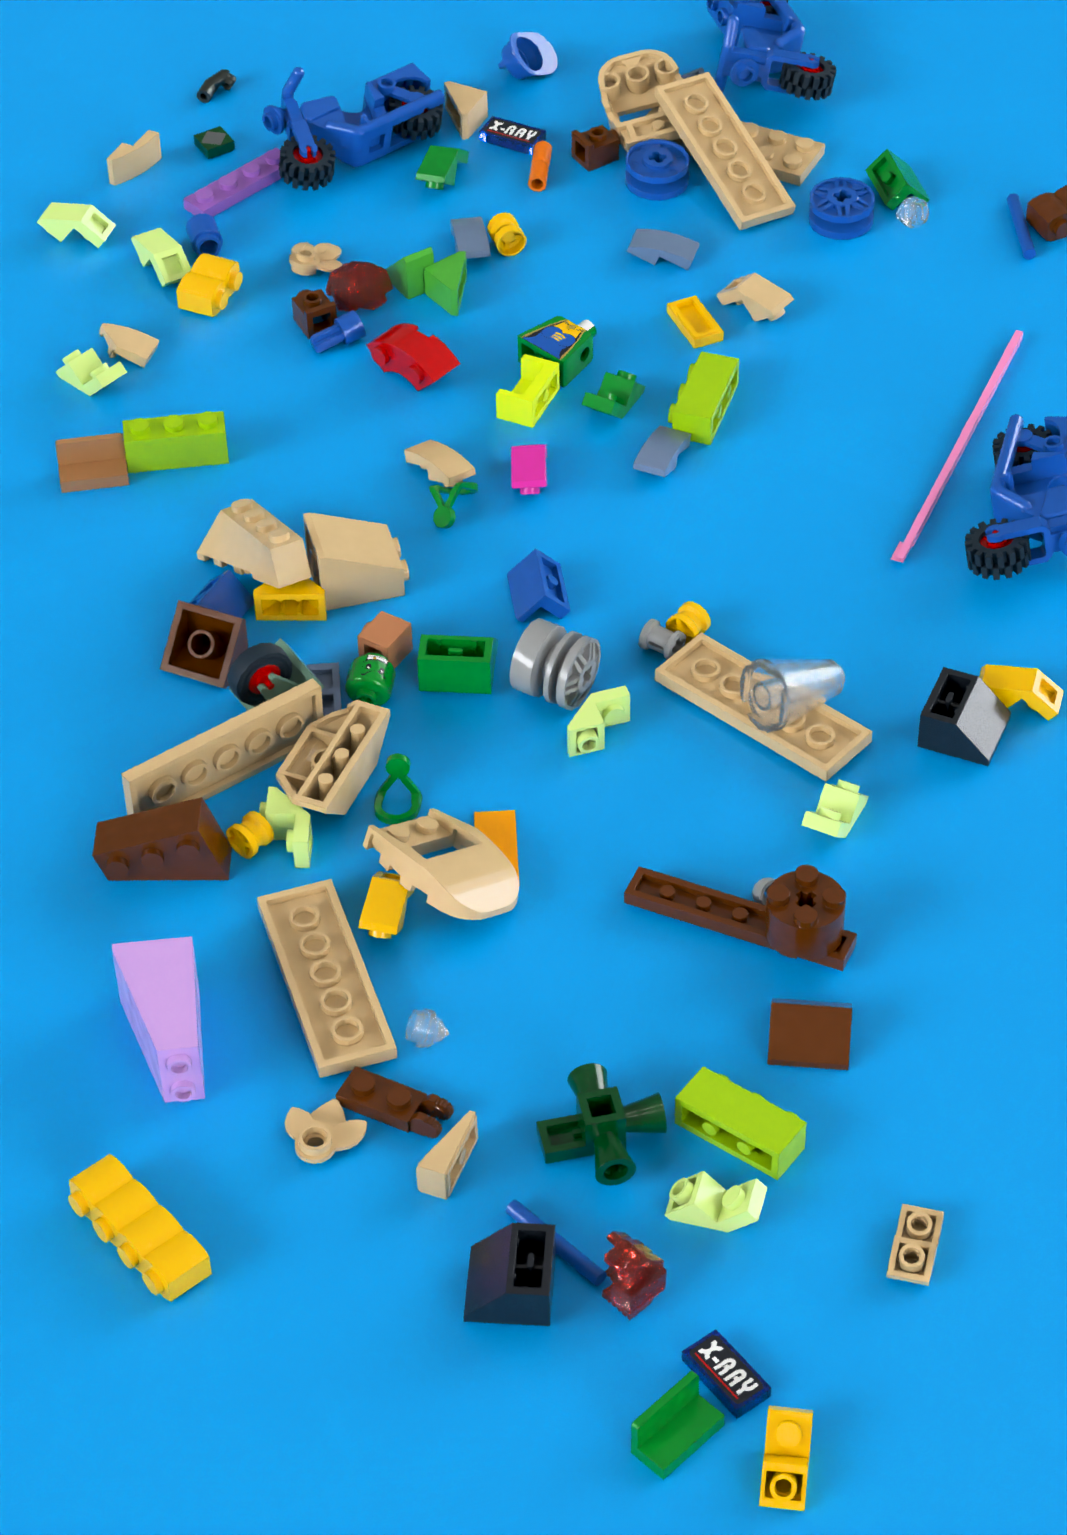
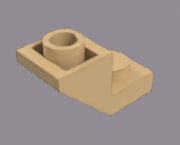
(759, 296)

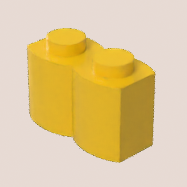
(209, 285)

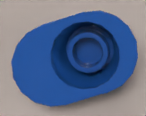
(528, 56)

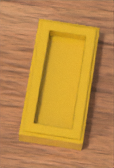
(695, 322)

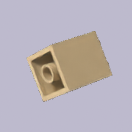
(353, 560)

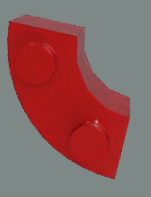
(412, 355)

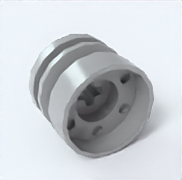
(555, 664)

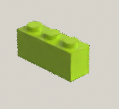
(705, 396)
(175, 441)
(740, 1122)

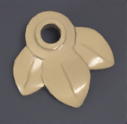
(308, 258)
(323, 1128)

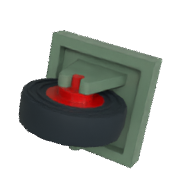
(266, 673)

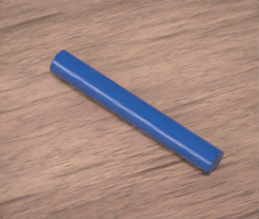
(1021, 226)
(563, 1247)

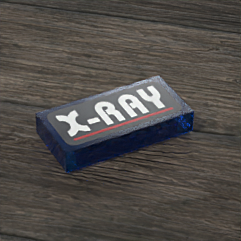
(511, 135)
(726, 1373)

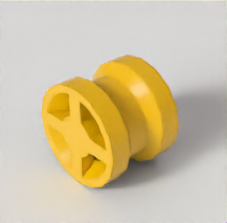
(690, 620)
(250, 834)

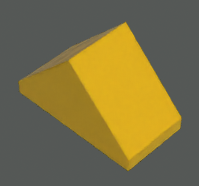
(291, 603)

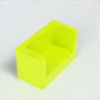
(531, 394)

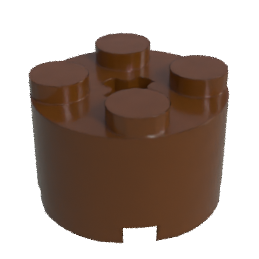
(805, 913)

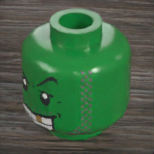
(370, 679)

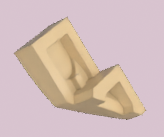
(128, 343)

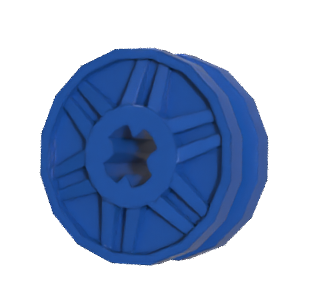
(657, 169)
(841, 208)

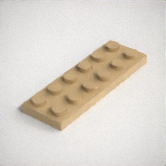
(724, 150)
(787, 154)
(711, 677)
(224, 753)
(326, 978)

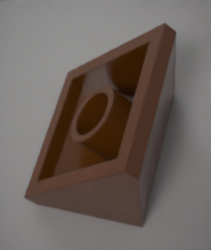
(204, 644)
(809, 1034)

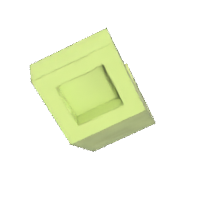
(62, 217)
(163, 253)
(88, 372)
(599, 711)
(836, 809)
(289, 824)
(707, 1204)

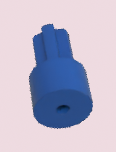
(346, 329)

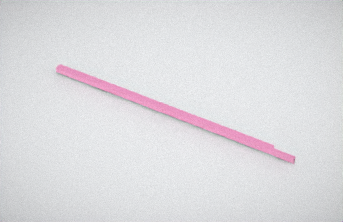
(904, 547)

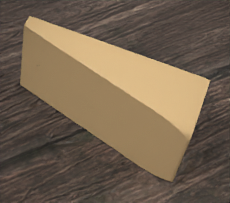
(446, 1160)

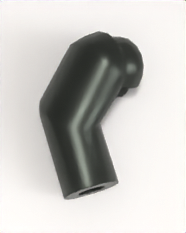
(212, 83)

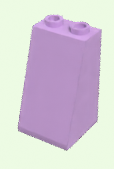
(163, 1007)

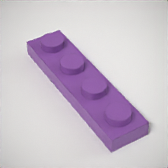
(235, 186)

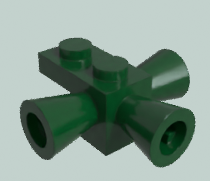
(600, 1125)

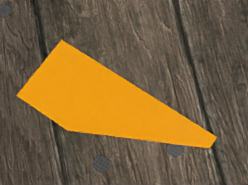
(501, 830)

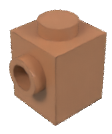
(386, 636)

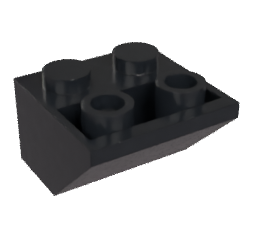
(963, 718)
(512, 1276)

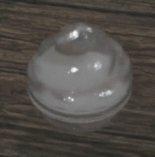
(913, 212)
(425, 1028)

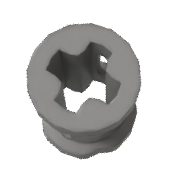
(661, 639)

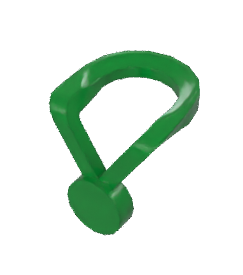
(444, 515)
(398, 767)

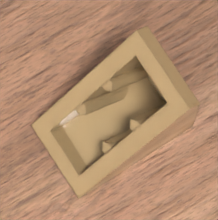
(466, 107)

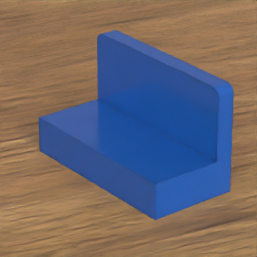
(536, 584)
(225, 595)

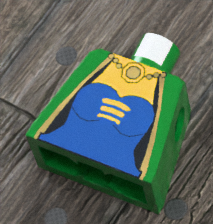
(562, 343)

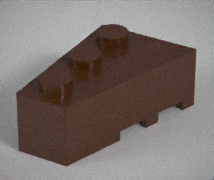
(163, 844)

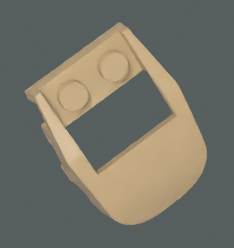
(629, 86)
(461, 883)

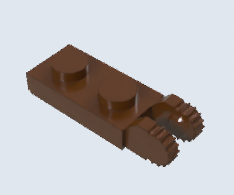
(393, 1103)

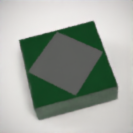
(214, 142)

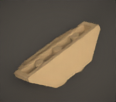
(334, 758)

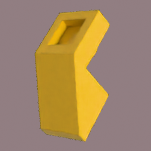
(1024, 683)
(384, 906)
(786, 1458)

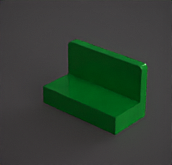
(894, 180)
(674, 1427)

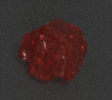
(358, 286)
(634, 1273)

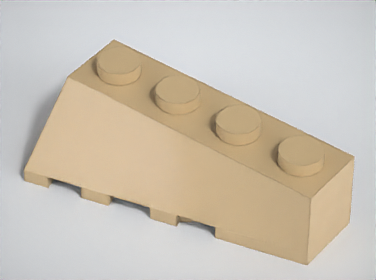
(256, 545)

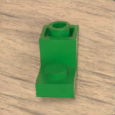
(440, 166)
(615, 395)

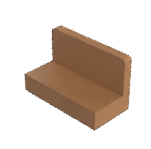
(92, 462)

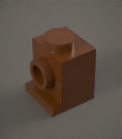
(595, 147)
(312, 304)

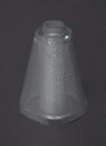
(788, 689)

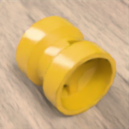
(506, 234)

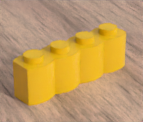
(139, 1228)

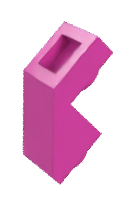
(529, 468)

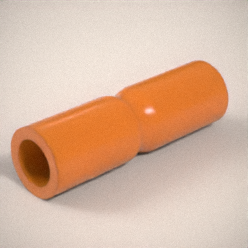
(540, 166)

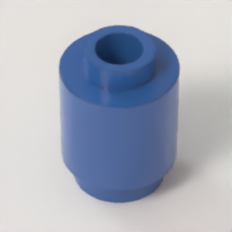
(204, 234)

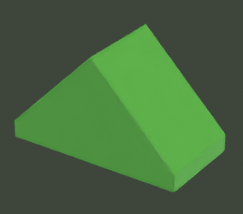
(408, 273)
(446, 281)

